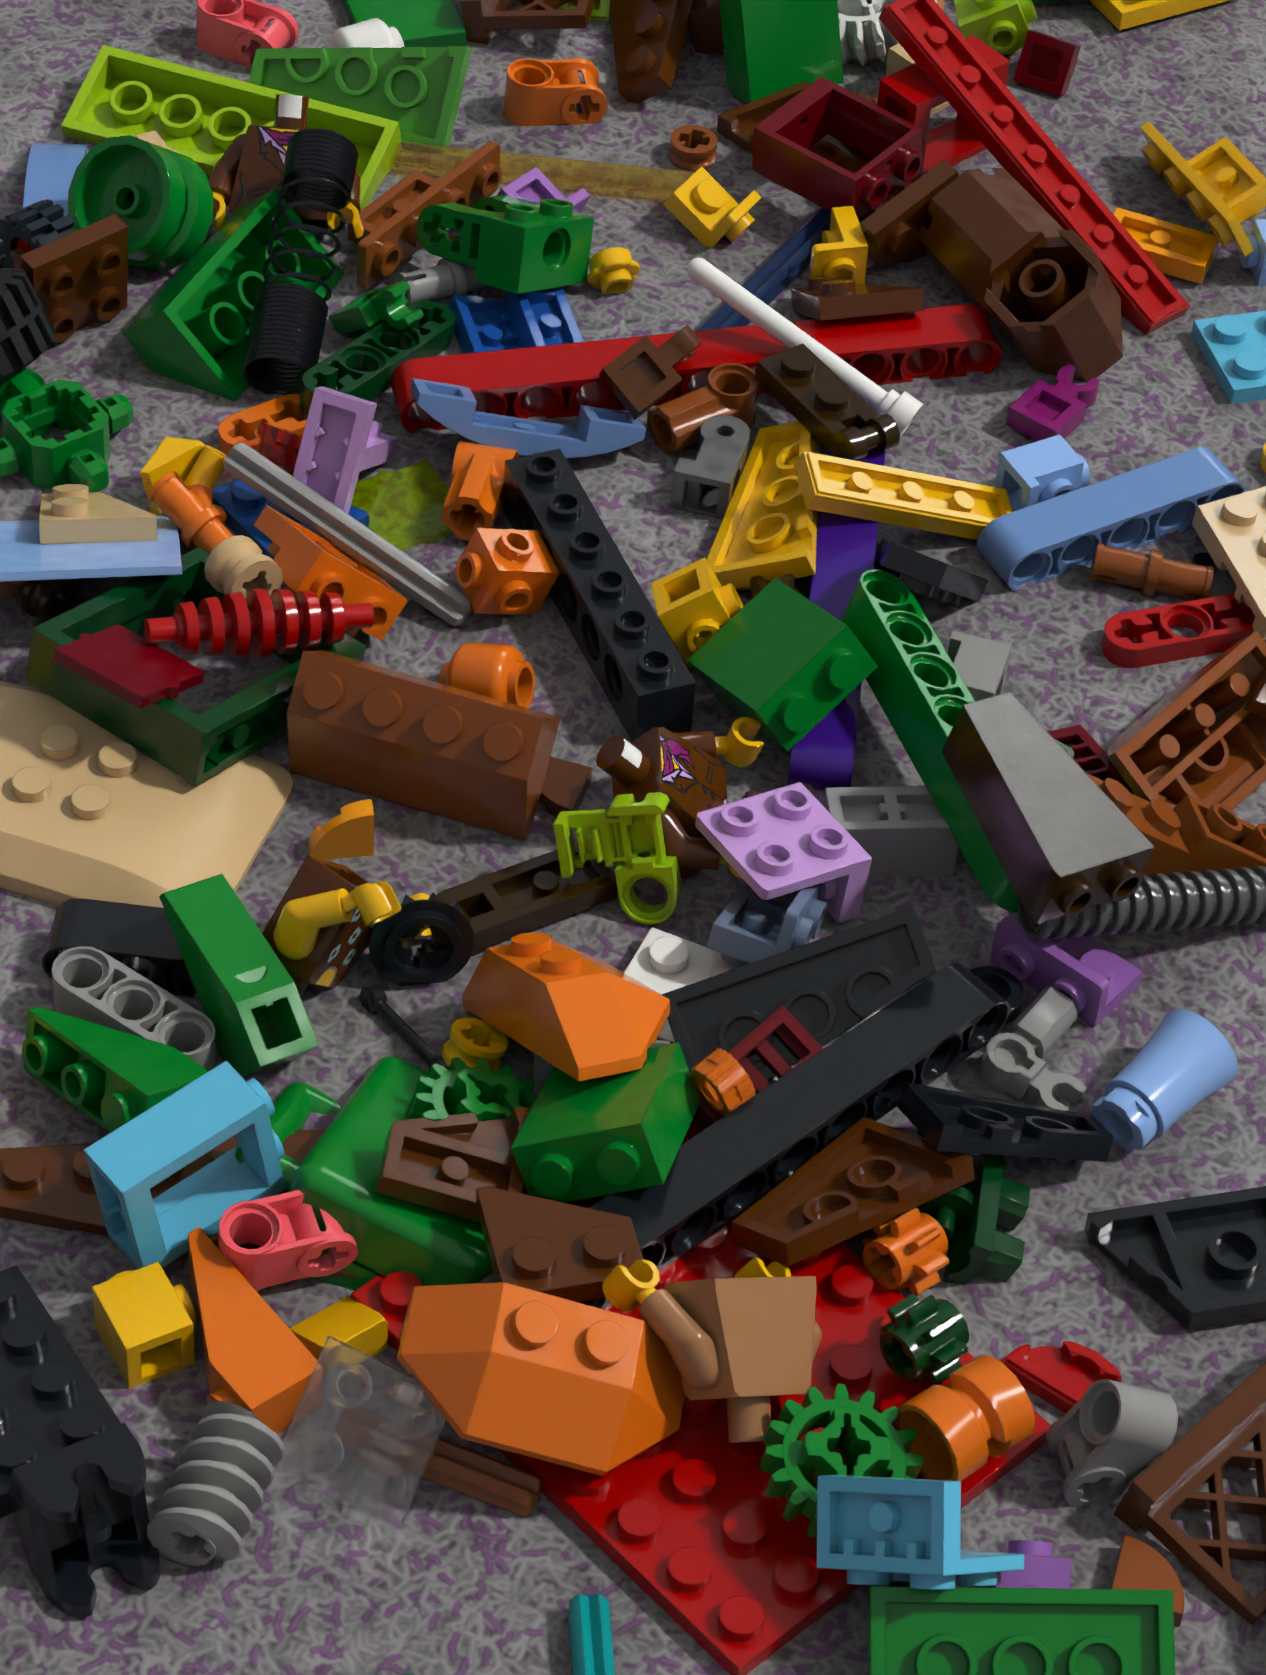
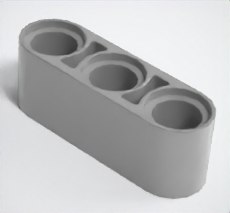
(113, 995)

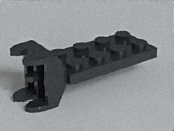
(66, 1461)

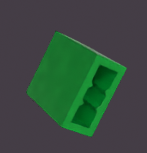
(779, 44)
(782, 663)
(607, 1129)

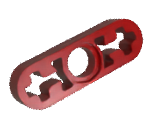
(1150, 648)

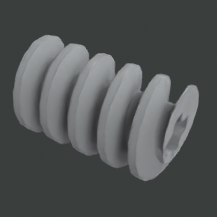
(216, 1487)

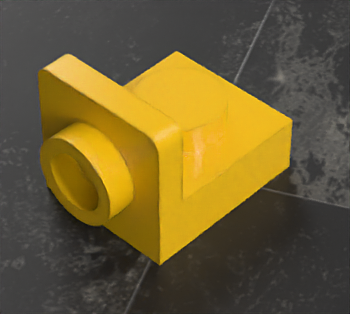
(709, 210)
(842, 248)

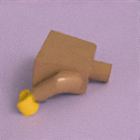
(730, 1334)

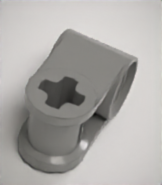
(1110, 1439)

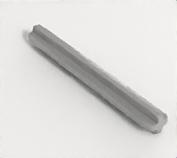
(348, 534)

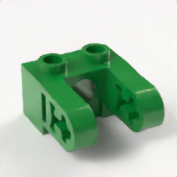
(512, 241)

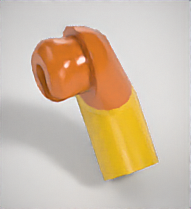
(206, 475)

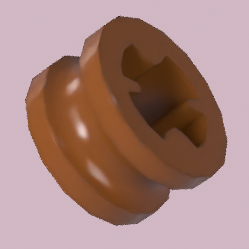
(689, 137)

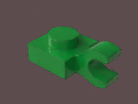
(374, 308)

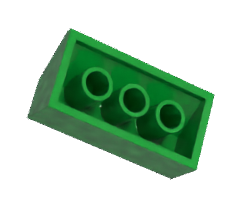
(205, 313)

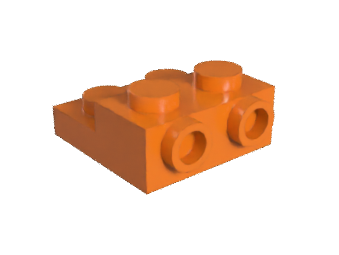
(320, 567)

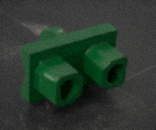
(970, 1223)

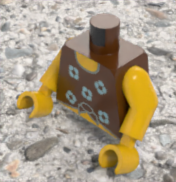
(327, 921)

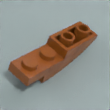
(1190, 834)

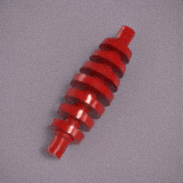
(259, 623)

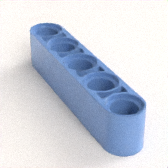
(1118, 512)

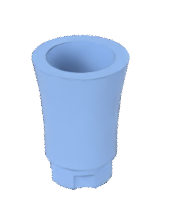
(1166, 1079)

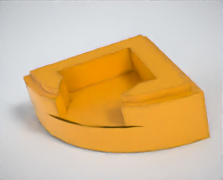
(346, 834)

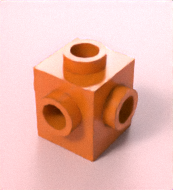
(506, 571)

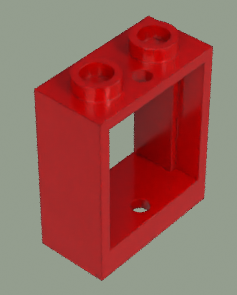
(912, 97)

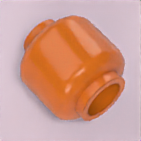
(491, 672)

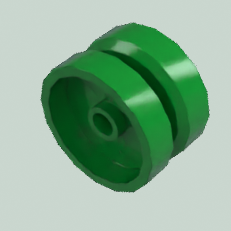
(152, 191)

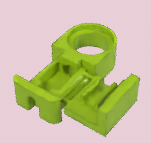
(623, 840)

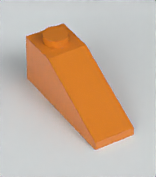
(244, 1343)

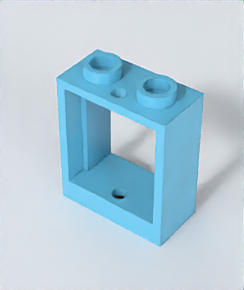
(168, 1139)

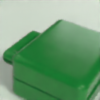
(343, 1179)

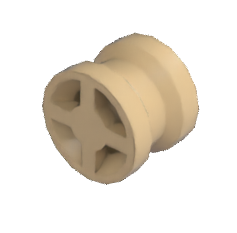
(240, 566)

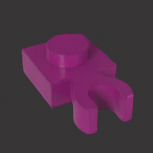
(1052, 409)

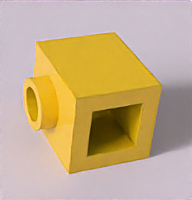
(145, 1323)

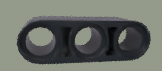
(127, 932)

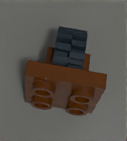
(73, 272)

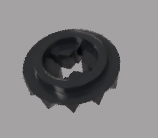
(437, 958)

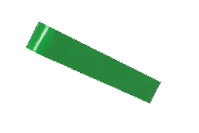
(922, 701)

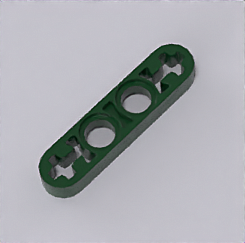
(373, 354)

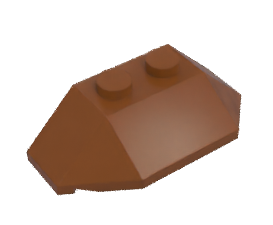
(1200, 735)

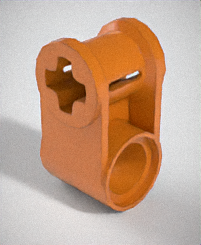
(549, 89)

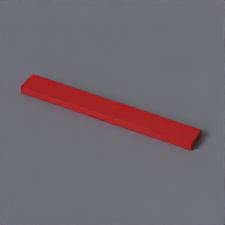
(1031, 157)

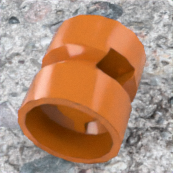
(968, 1420)

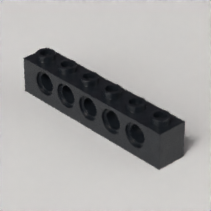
(600, 597)

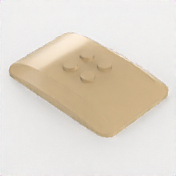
(110, 822)

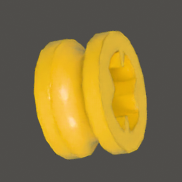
(473, 1040)

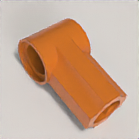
(475, 488)

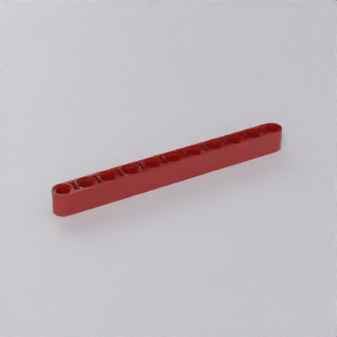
(565, 376)

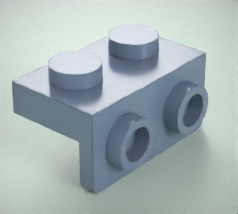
(761, 928)

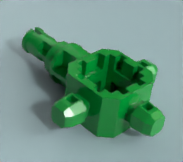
(33, 408)

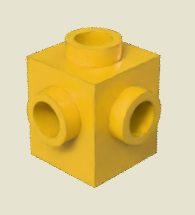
(694, 605)

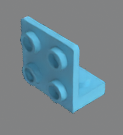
(900, 1533)

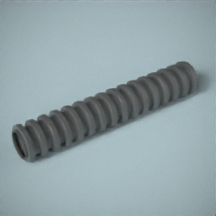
(1165, 904)

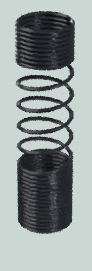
(288, 316)

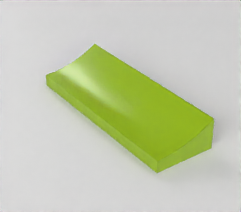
(206, 111)

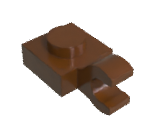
(648, 373)

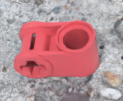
(240, 27)
(287, 1240)

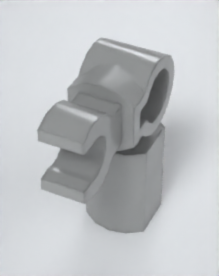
(1014, 1058)

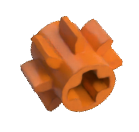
(906, 1252)

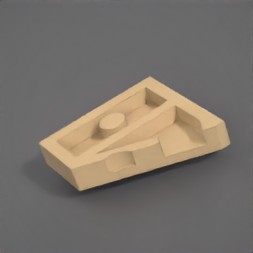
(92, 517)

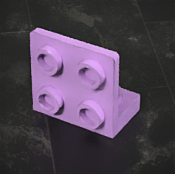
(789, 844)

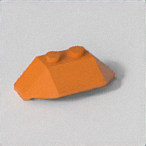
(566, 1006)
(541, 1373)

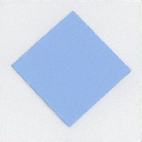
(26, 559)

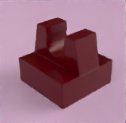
(1046, 62)

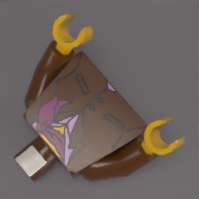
(256, 162)
(689, 774)

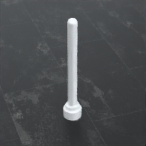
(901, 407)

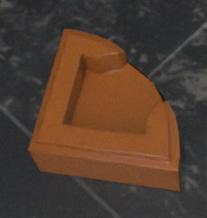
(1147, 1569)

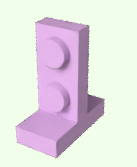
(339, 444)

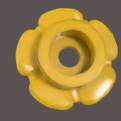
(612, 270)

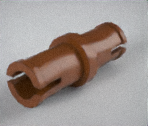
(1151, 572)

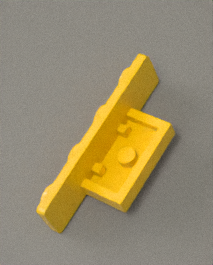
(1215, 183)

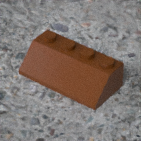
(419, 742)

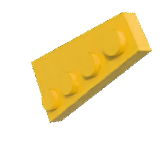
(767, 520)

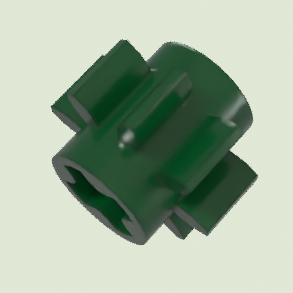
(924, 1339)

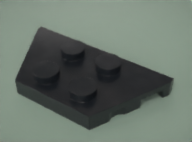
(1192, 1254)

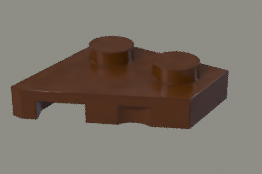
(838, 299)

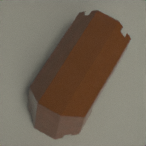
(1026, 274)

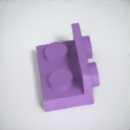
(1073, 966)

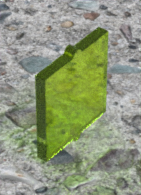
(404, 505)

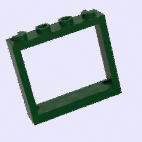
(167, 731)

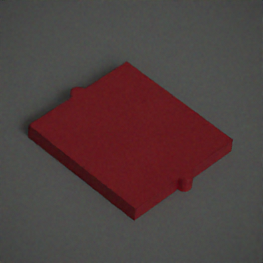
(128, 666)

